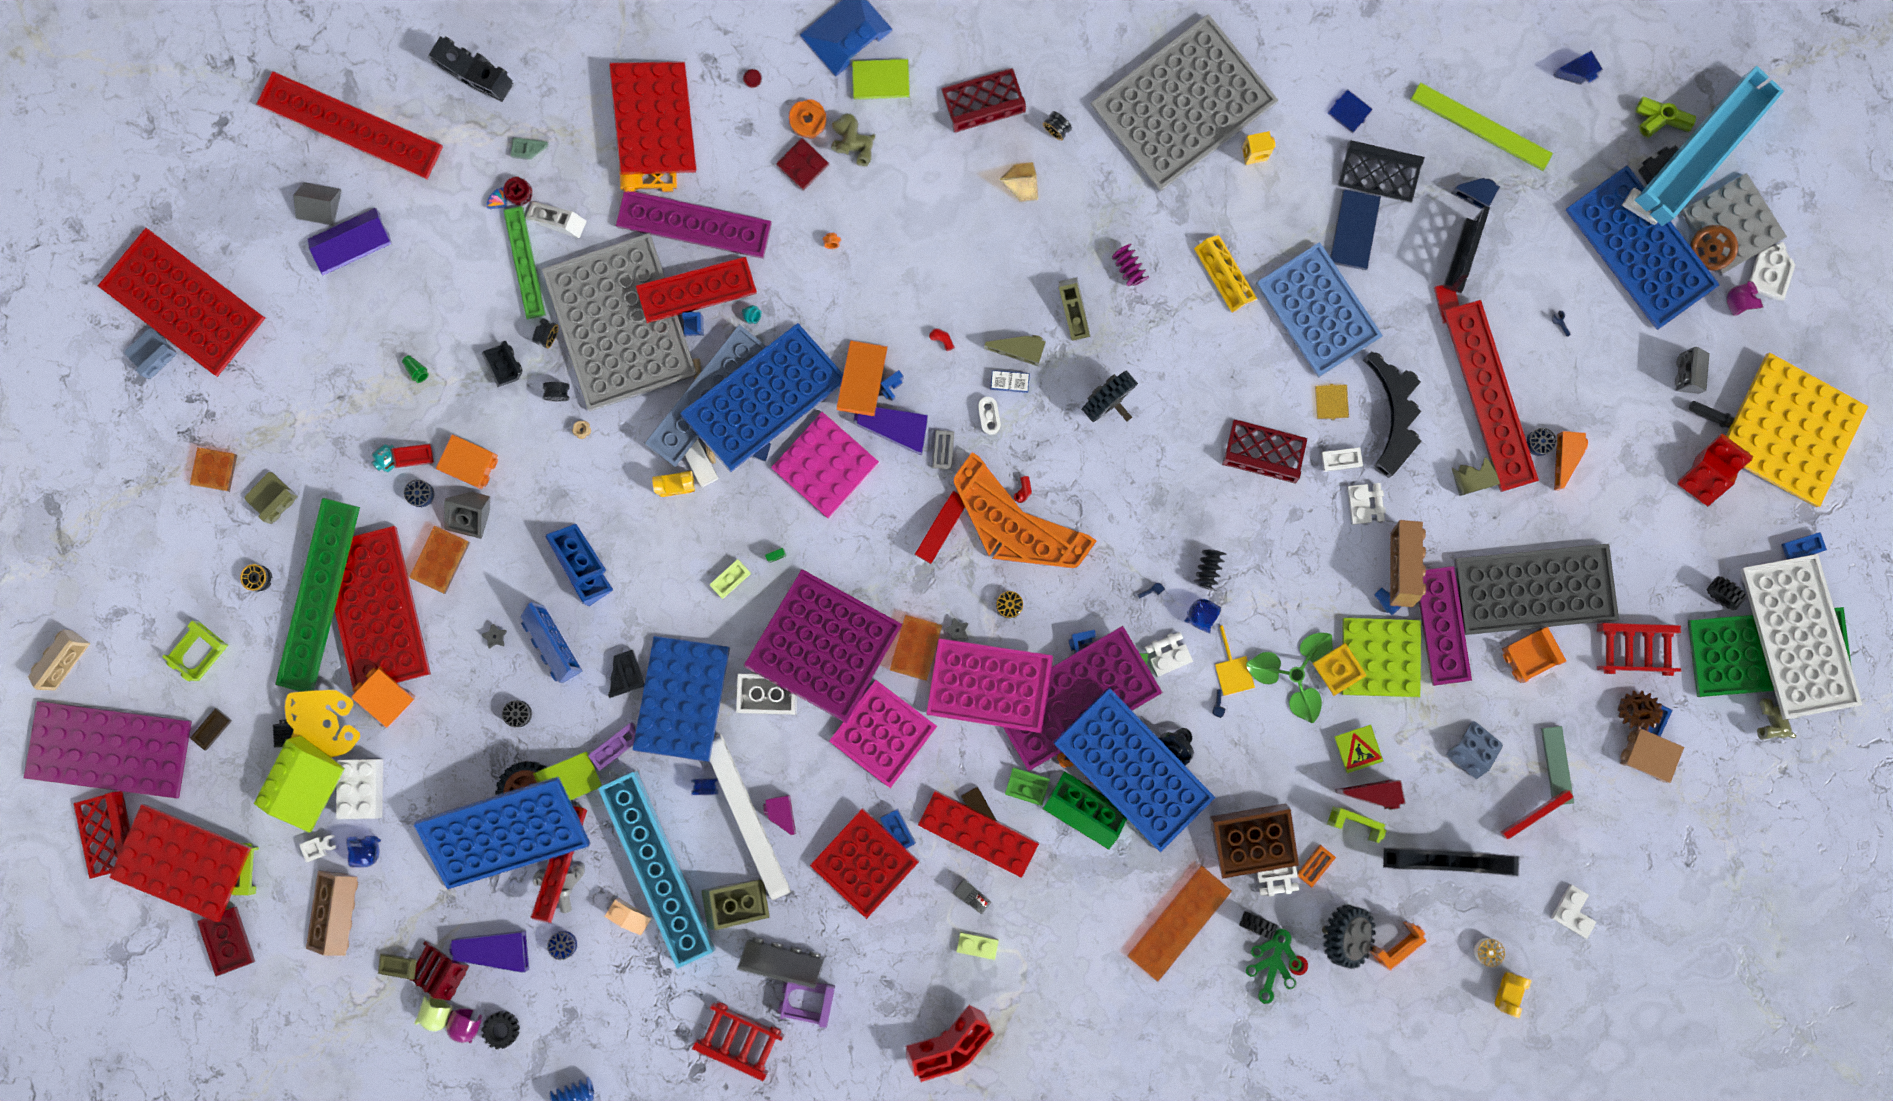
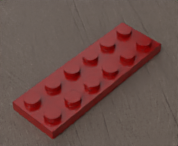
(696, 289)
(978, 833)

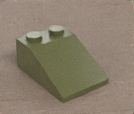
(735, 904)

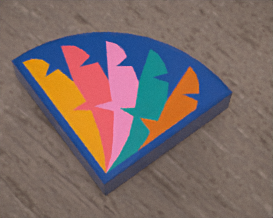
(497, 199)

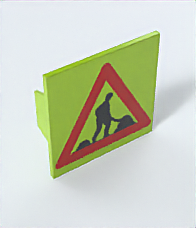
(1358, 748)

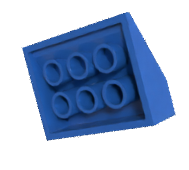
(550, 642)

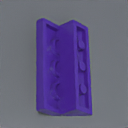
(349, 241)

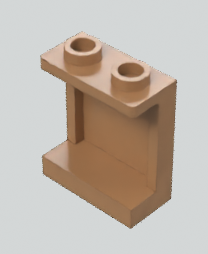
(1651, 755)

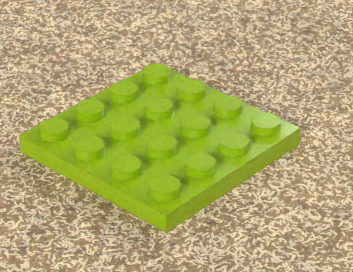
(1388, 655)

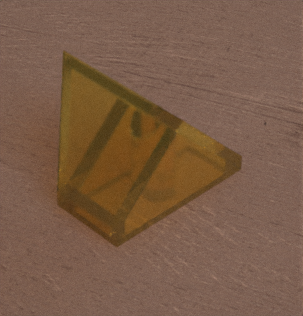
(1022, 181)

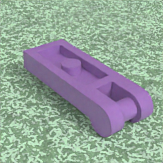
(613, 747)

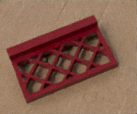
(988, 112)
(1264, 467)

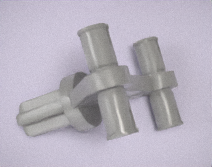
(570, 881)

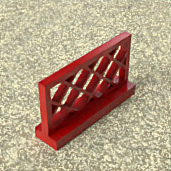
(119, 829)

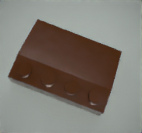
(1254, 840)

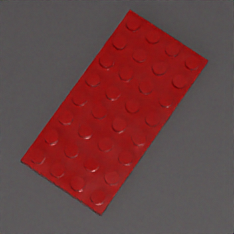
(181, 302)
(379, 611)

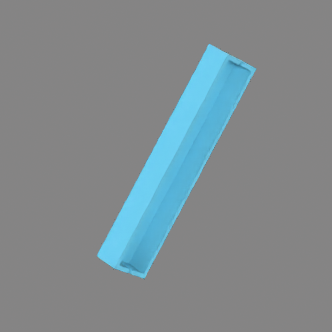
(1709, 146)

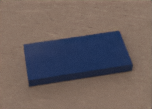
(1355, 229)

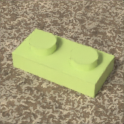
(730, 579)
(977, 946)

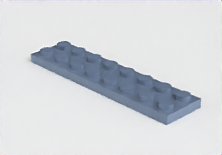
(673, 434)

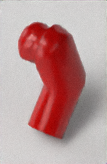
(938, 334)
(1025, 490)

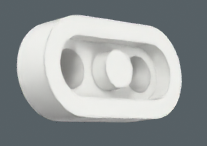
(989, 416)

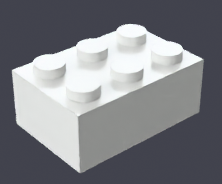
(763, 697)
(360, 789)

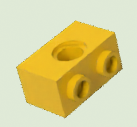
(1258, 147)

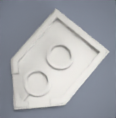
(1773, 272)

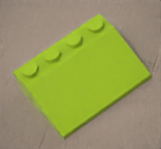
(299, 784)

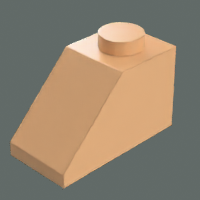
(627, 916)

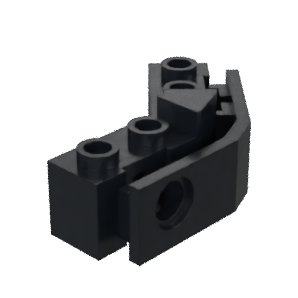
(471, 71)

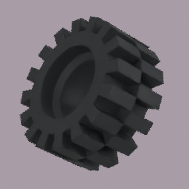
(1726, 593)
(1258, 925)
(488, 1030)

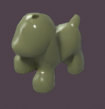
(852, 141)
(1779, 727)

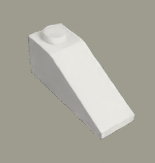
(556, 219)

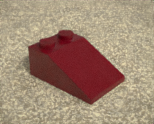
(1381, 793)

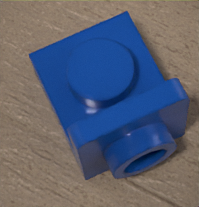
(894, 382)
(1084, 637)

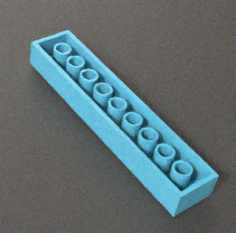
(657, 869)

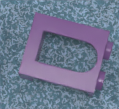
(803, 1015)

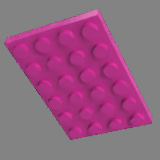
(990, 685)

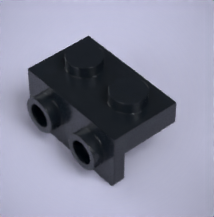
(502, 364)

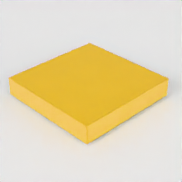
(1339, 669)

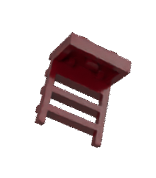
(445, 976)

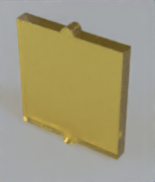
(1332, 402)

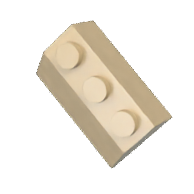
(57, 660)

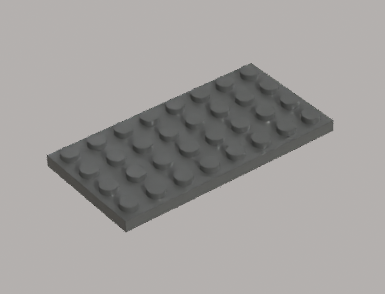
(1536, 589)

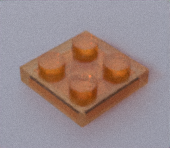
(213, 469)

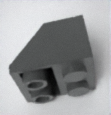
(1692, 371)

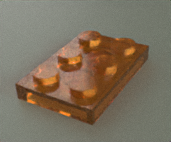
(439, 559)
(916, 647)

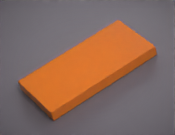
(862, 378)

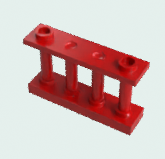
(1647, 631)
(722, 1053)

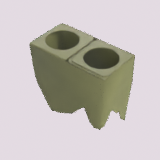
(1472, 480)

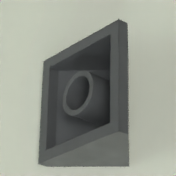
(316, 203)

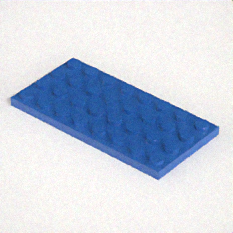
(1646, 258)
(763, 397)
(1134, 769)
(502, 833)

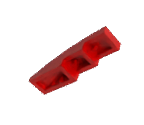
(941, 528)

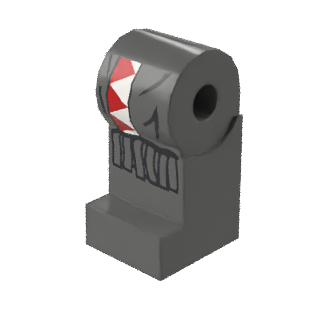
(972, 896)

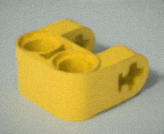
(673, 484)
(1511, 993)

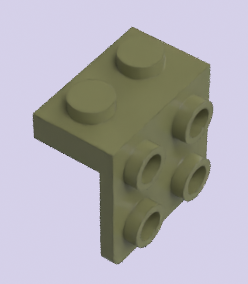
(270, 498)

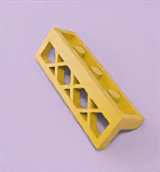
(1223, 273)

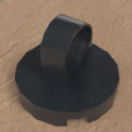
(1178, 745)

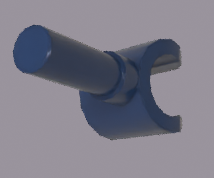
(1555, 320)
(1157, 588)
(1218, 710)

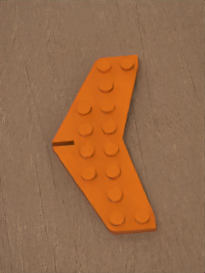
(1021, 534)

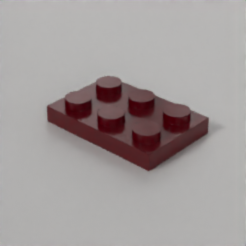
(226, 942)

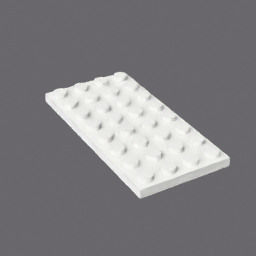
(1800, 637)

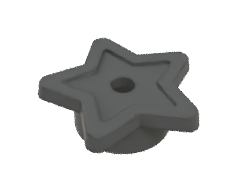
(956, 625)
(499, 636)

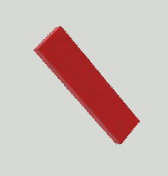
(1537, 814)

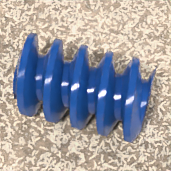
(583, 1092)

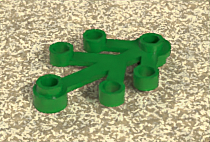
(1275, 963)

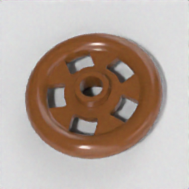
(1714, 230)

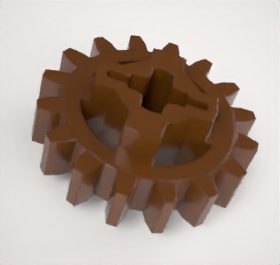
(1640, 710)

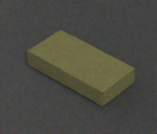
(397, 966)

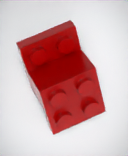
(1715, 470)

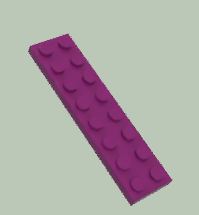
(694, 224)

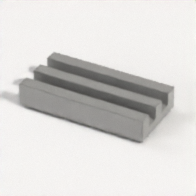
(941, 465)

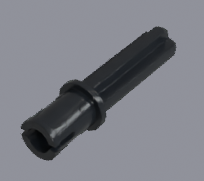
(1723, 419)

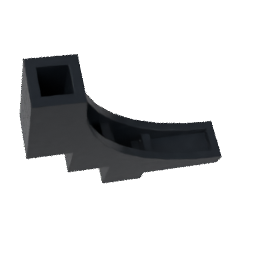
(1402, 413)
(1450, 861)

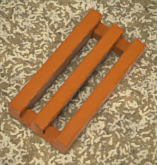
(1305, 878)

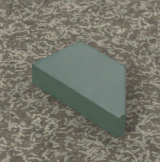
(527, 148)

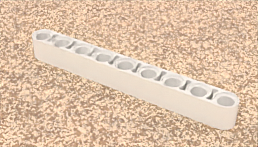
(748, 819)

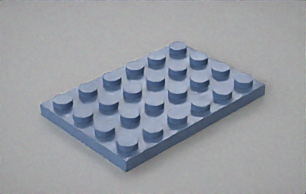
(1319, 309)

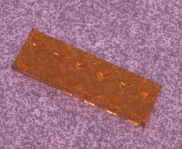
(1179, 923)

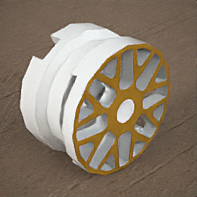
(1489, 952)

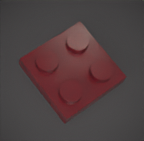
(802, 164)

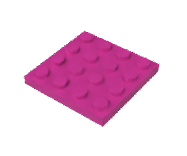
(825, 465)
(883, 734)

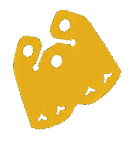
(311, 713)

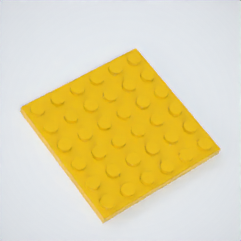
(1795, 429)

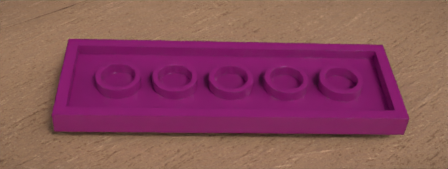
(1444, 628)

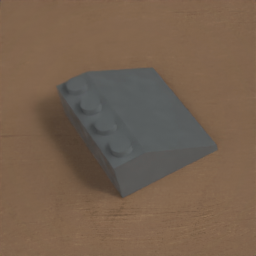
(781, 963)

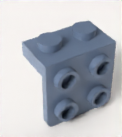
(150, 353)
(1476, 750)

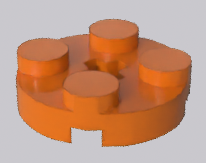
(798, 123)

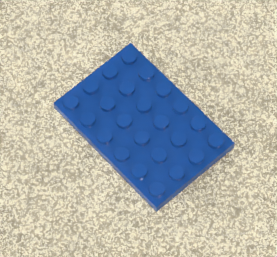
(681, 699)

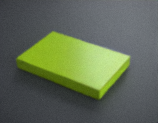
(881, 79)
(575, 774)

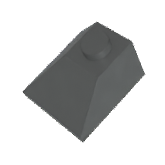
(467, 514)

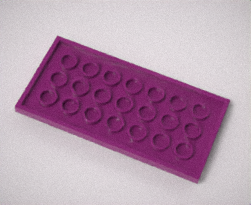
(1078, 683)
(107, 749)

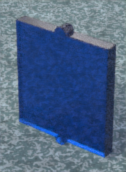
(1350, 111)

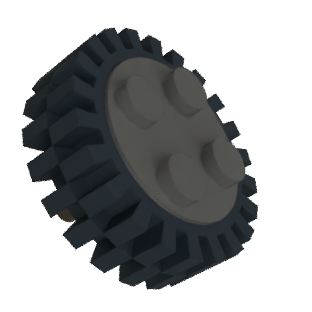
(1110, 396)
(1349, 936)

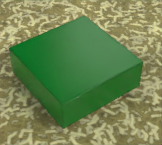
(775, 555)

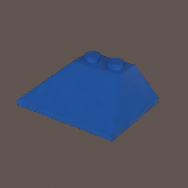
(845, 33)

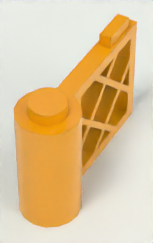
(634, 182)

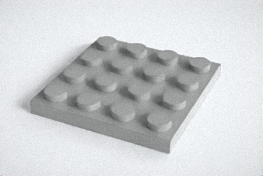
(1740, 210)

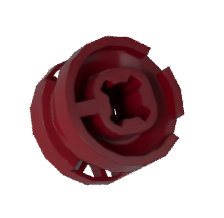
(517, 190)

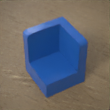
(693, 324)

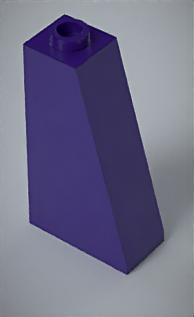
(896, 426)
(498, 951)

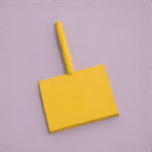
(1233, 673)

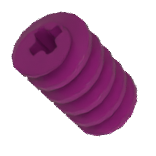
(1129, 266)

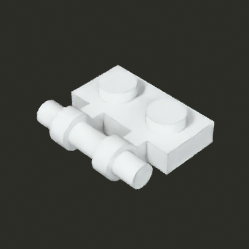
(1360, 503)
(1169, 660)
(1278, 874)

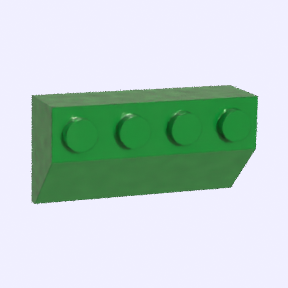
(1085, 810)

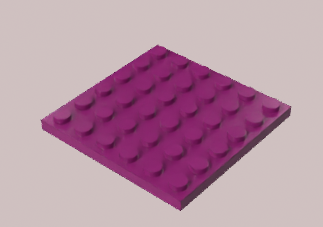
(823, 645)

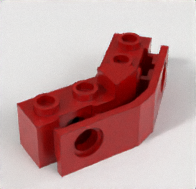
(953, 1048)

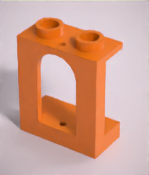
(1402, 949)

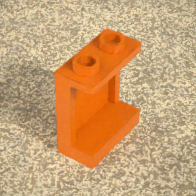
(467, 462)
(1533, 655)
(382, 696)

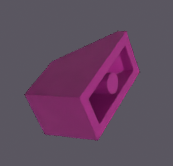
(781, 813)

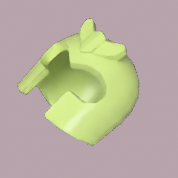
(433, 1017)

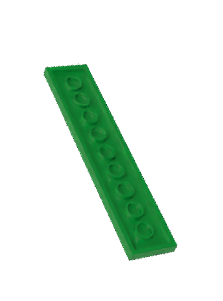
(317, 595)

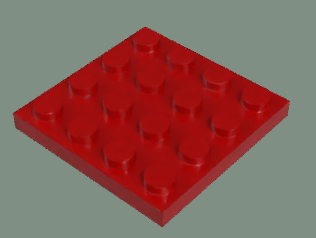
(864, 863)

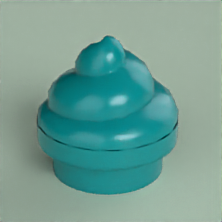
(751, 314)

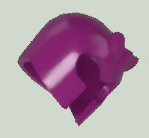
(1743, 298)
(460, 1027)

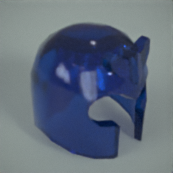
(1203, 614)
(363, 851)

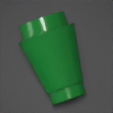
(415, 369)

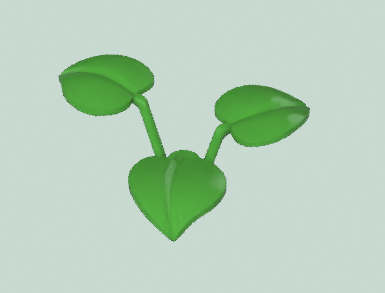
(1267, 666)

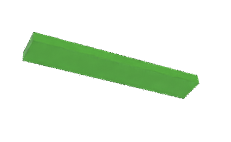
(524, 262)

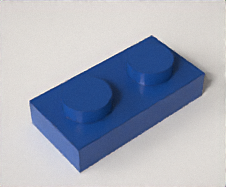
(1804, 546)
(898, 828)

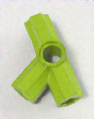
(1657, 120)

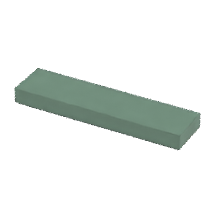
(1556, 761)

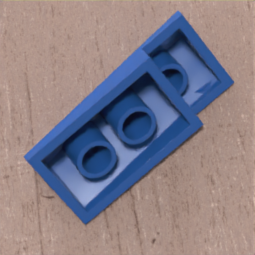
(580, 564)

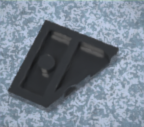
(625, 674)

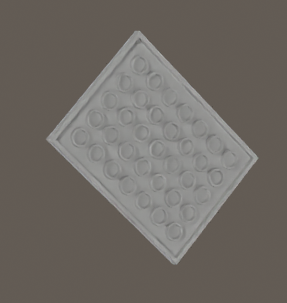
(1184, 102)
(606, 327)

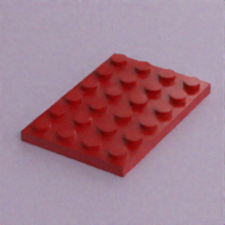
(652, 118)
(180, 862)

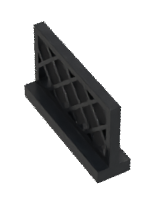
(1385, 155)
(1465, 251)

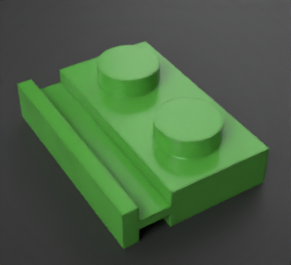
(1027, 786)

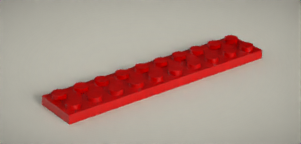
(349, 125)
(1490, 395)

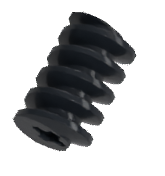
(1209, 569)

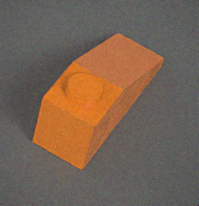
(1569, 451)

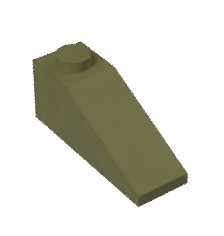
(1074, 308)
(1022, 348)

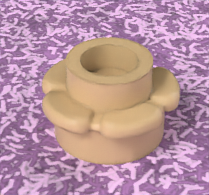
(581, 434)

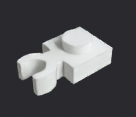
(316, 848)

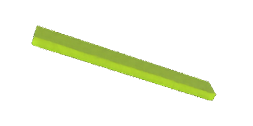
(1481, 126)

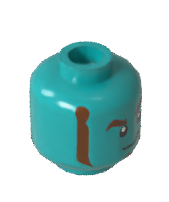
(383, 458)

